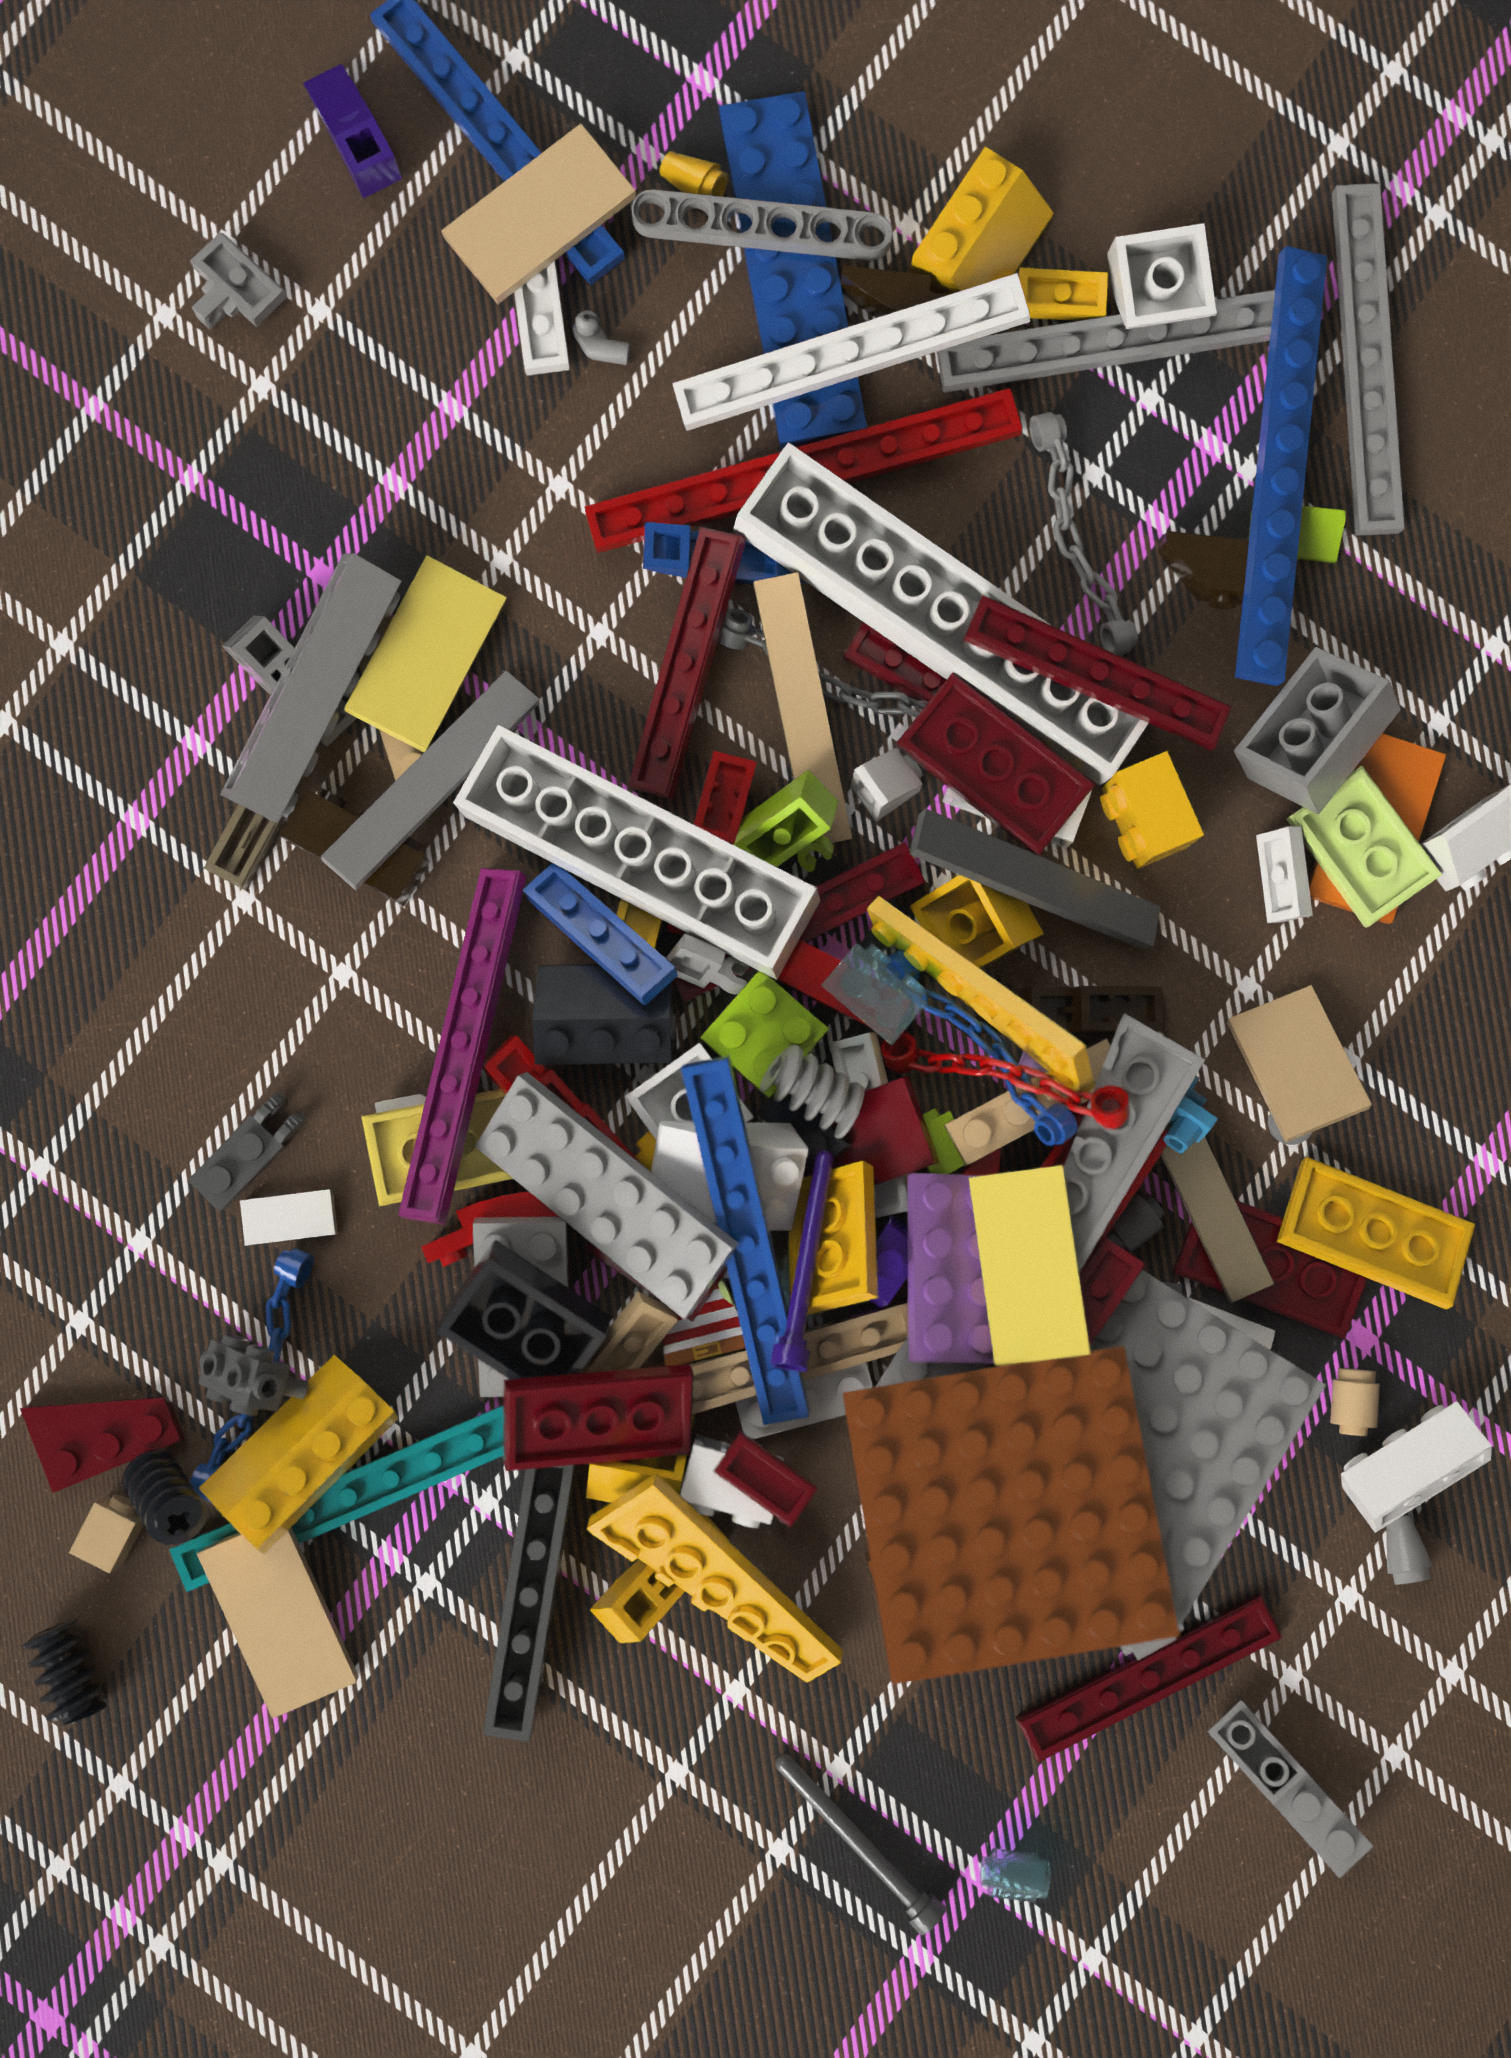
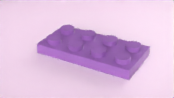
(945, 1274)

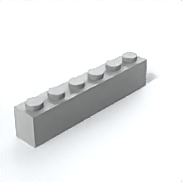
(312, 687)

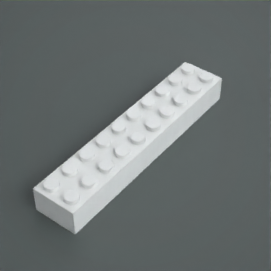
(920, 603)

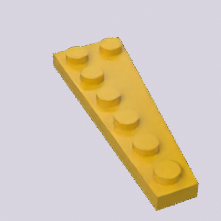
(1017, 1020)
(688, 1551)

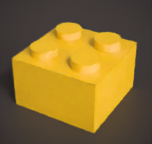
(1150, 811)

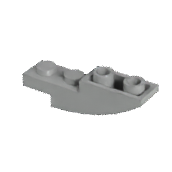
(1290, 1788)

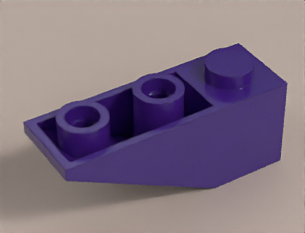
(353, 130)

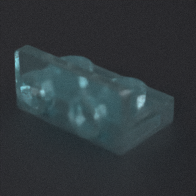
(875, 992)

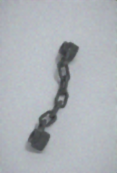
(737, 634)

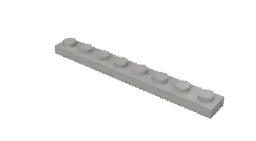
(1101, 344)
(1367, 359)

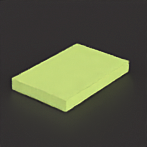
(1366, 848)

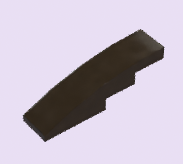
(1094, 1007)

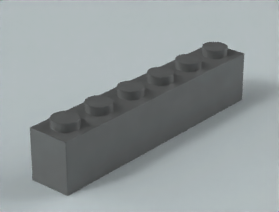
(529, 1602)

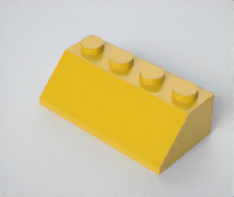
(298, 1454)

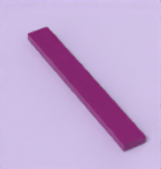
(462, 1046)

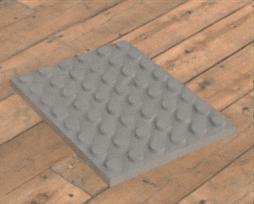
(1209, 1419)

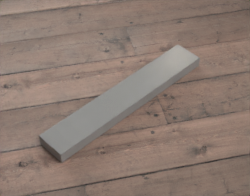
(427, 782)

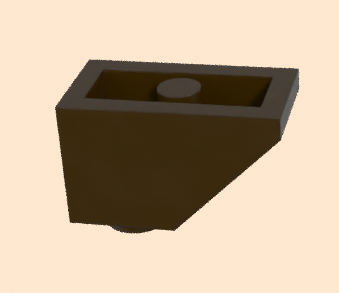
(1208, 566)

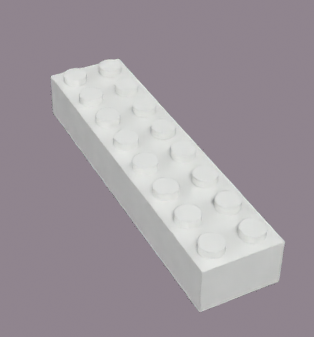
(638, 851)

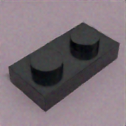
(809, 1131)

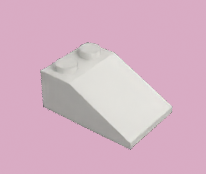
(777, 1158)

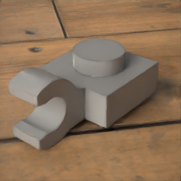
(704, 963)

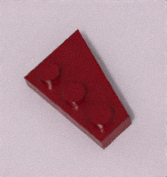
(94, 1437)

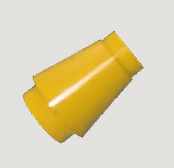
(694, 174)

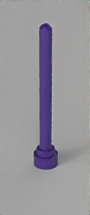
(791, 1349)

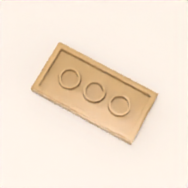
(539, 213)
(278, 1620)

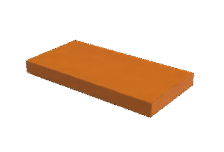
(1408, 780)

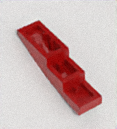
(723, 799)
(515, 1059)

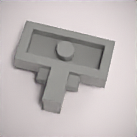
(233, 284)

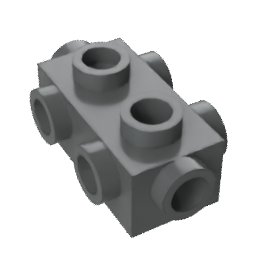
(246, 1376)

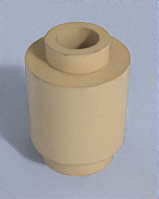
(1355, 1401)

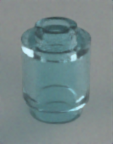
(1015, 1875)

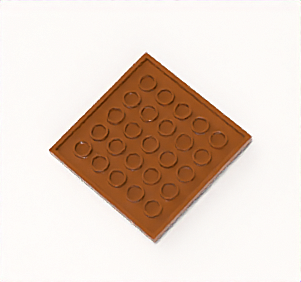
(1009, 1515)

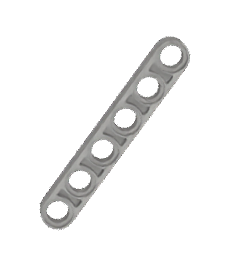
(760, 233)

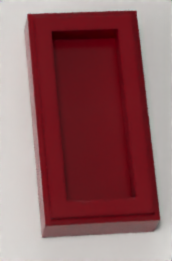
(765, 1479)

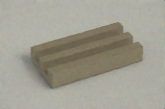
(255, 858)

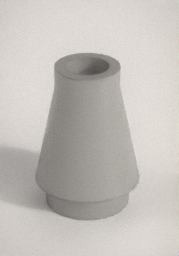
(1406, 1552)

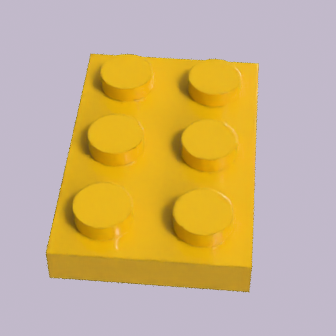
(847, 1244)

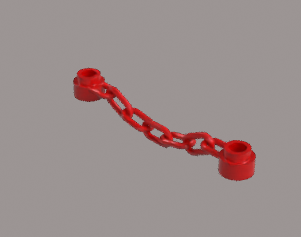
(904, 1055)

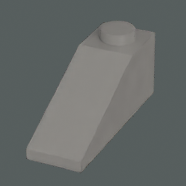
(264, 655)

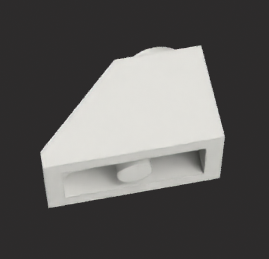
(886, 782)

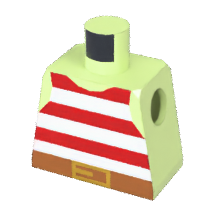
(710, 1334)

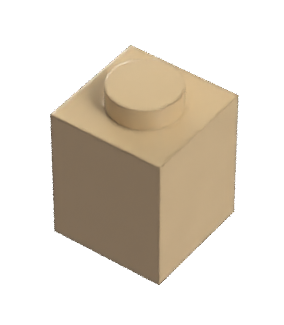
(108, 1533)

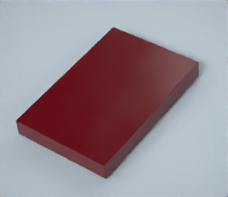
(889, 1133)

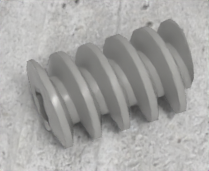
(815, 1087)

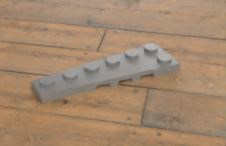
(1107, 1160)

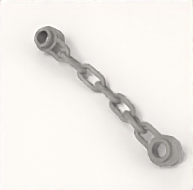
(1046, 434)

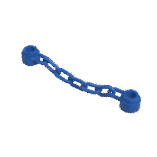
(1054, 1123)
(294, 1270)

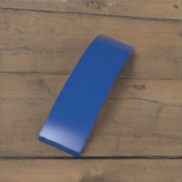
(671, 548)

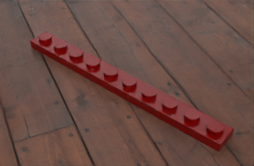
(848, 456)

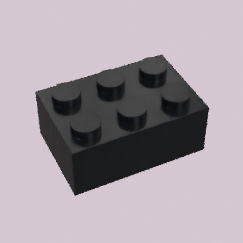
(522, 1319)

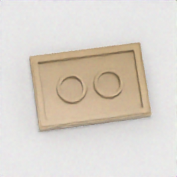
(1298, 1063)

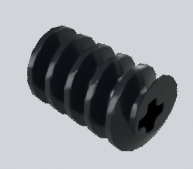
(164, 1498)
(64, 1673)

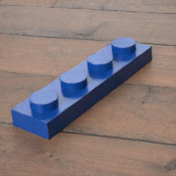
(600, 933)

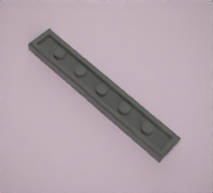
(1034, 880)

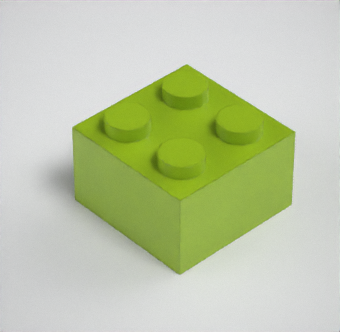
(761, 1026)

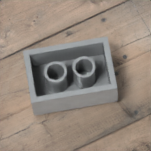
(1317, 729)

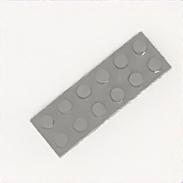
(606, 1195)

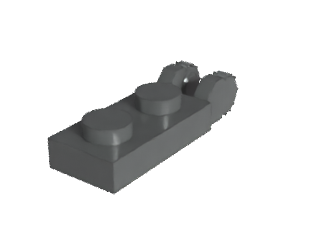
(245, 1155)

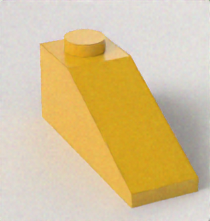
(637, 1601)

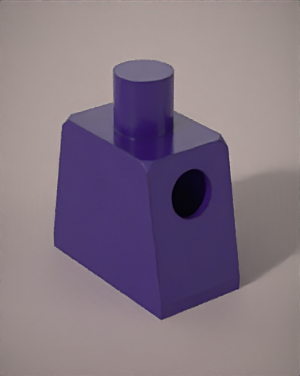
(891, 1259)

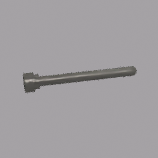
(923, 1908)

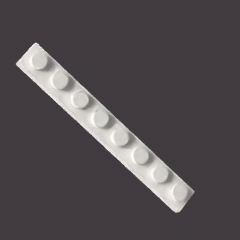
(852, 352)

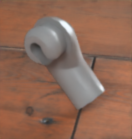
(595, 343)

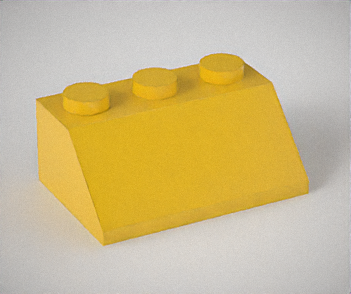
(983, 227)

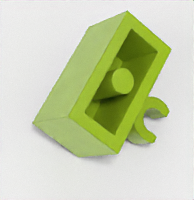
(791, 824)

